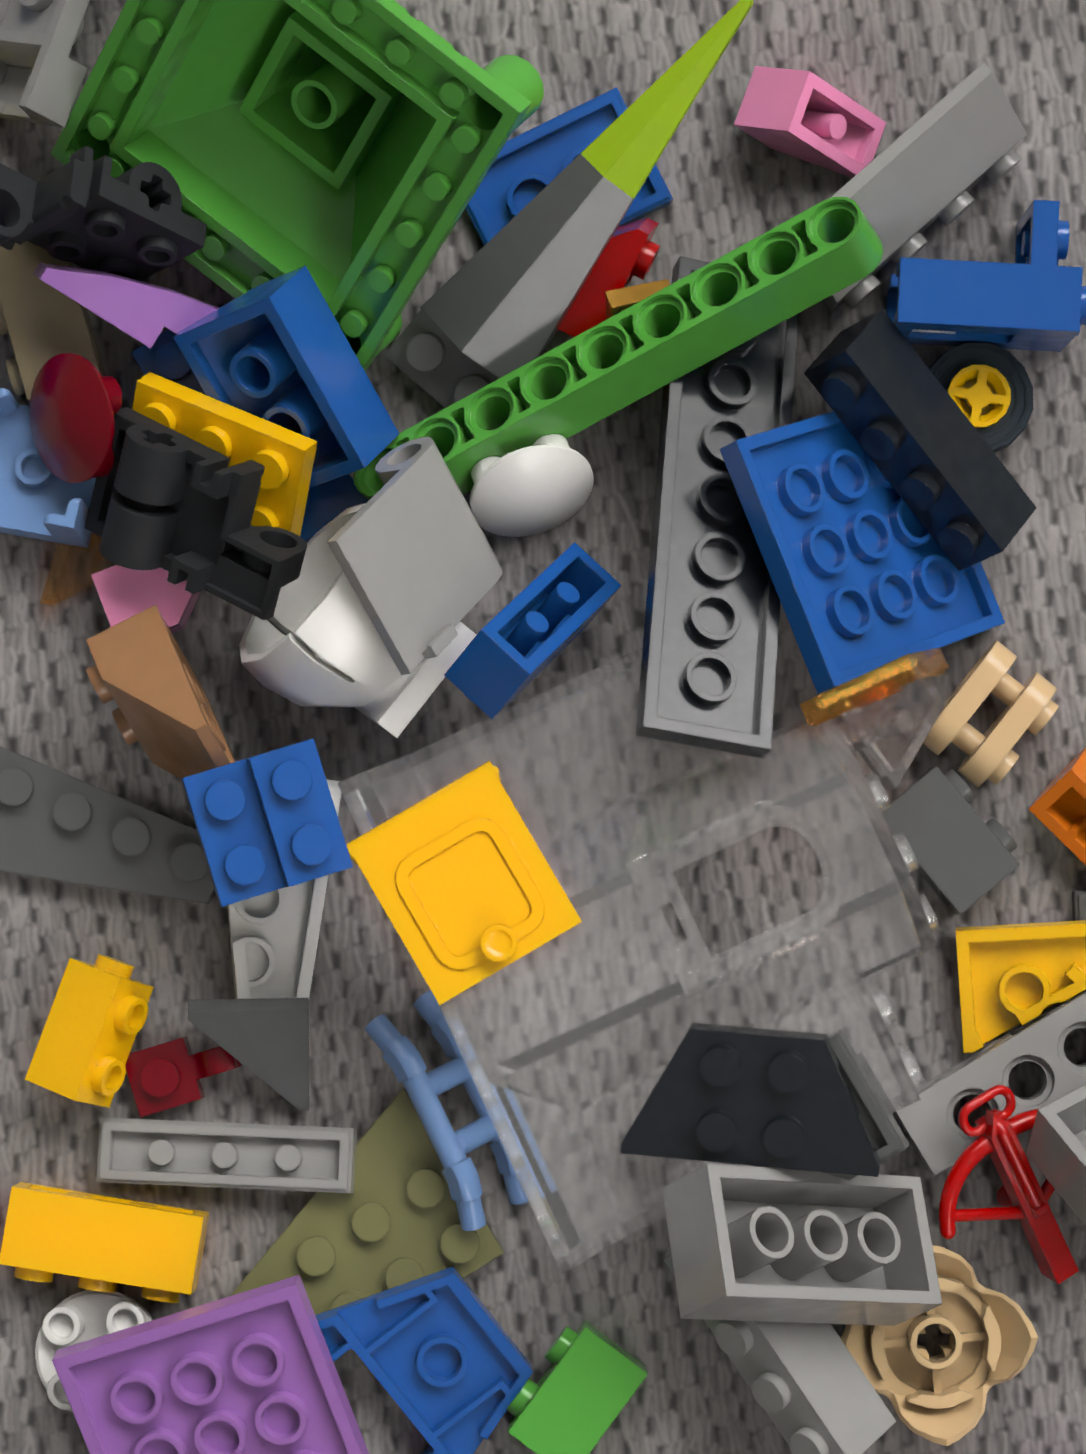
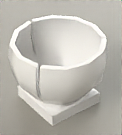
(349, 656)

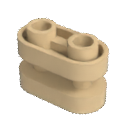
(1027, 708)

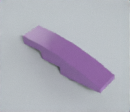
(126, 303)

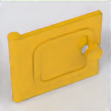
(460, 876)

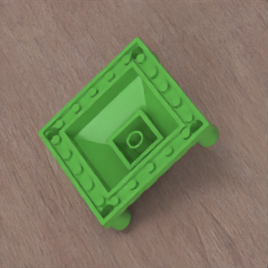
(305, 139)

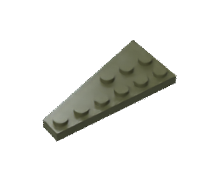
(383, 1233)

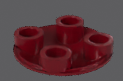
(74, 418)

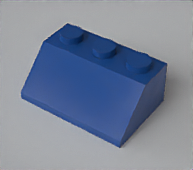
(291, 365)

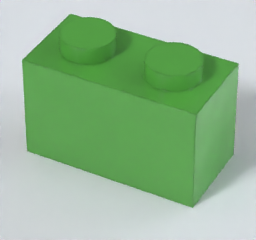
(576, 1395)

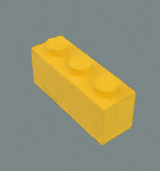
(103, 1241)

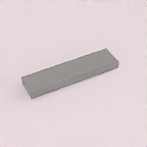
(227, 1155)

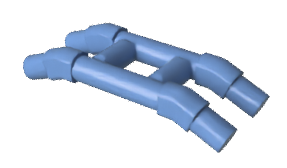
(423, 1092)

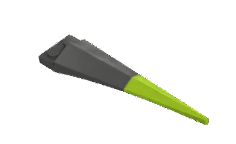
(527, 276)

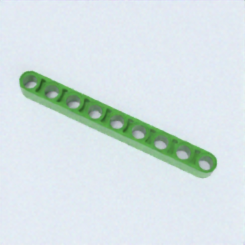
(653, 340)

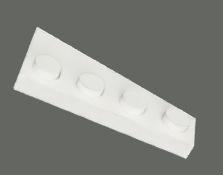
(278, 936)

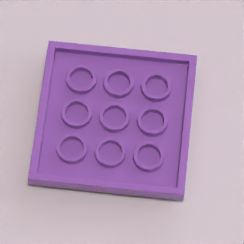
(214, 1381)

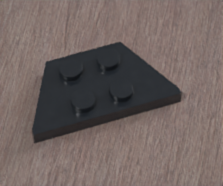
(754, 1103)

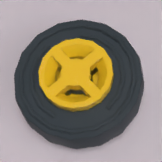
(983, 377)

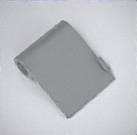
(416, 554)

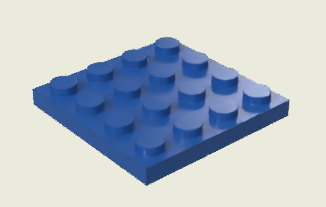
(850, 553)

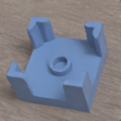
(32, 497)

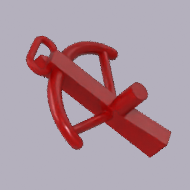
(1020, 1194)

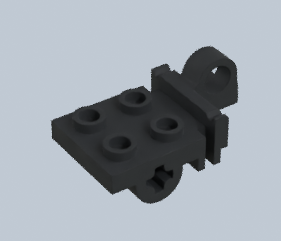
(100, 221)
(191, 515)

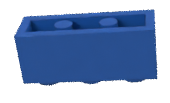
(532, 630)

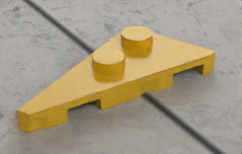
(1016, 974)

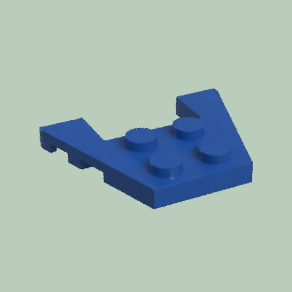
(434, 1356)

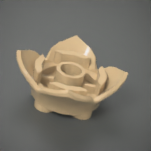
(946, 1392)

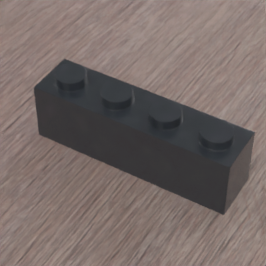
(920, 440)

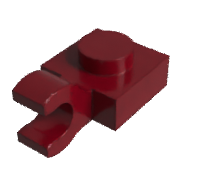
(171, 1074)

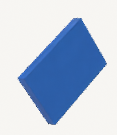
(541, 154)

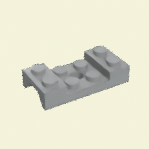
(35, 66)

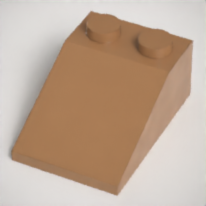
(157, 695)

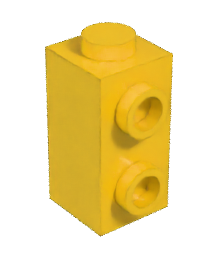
(90, 1031)

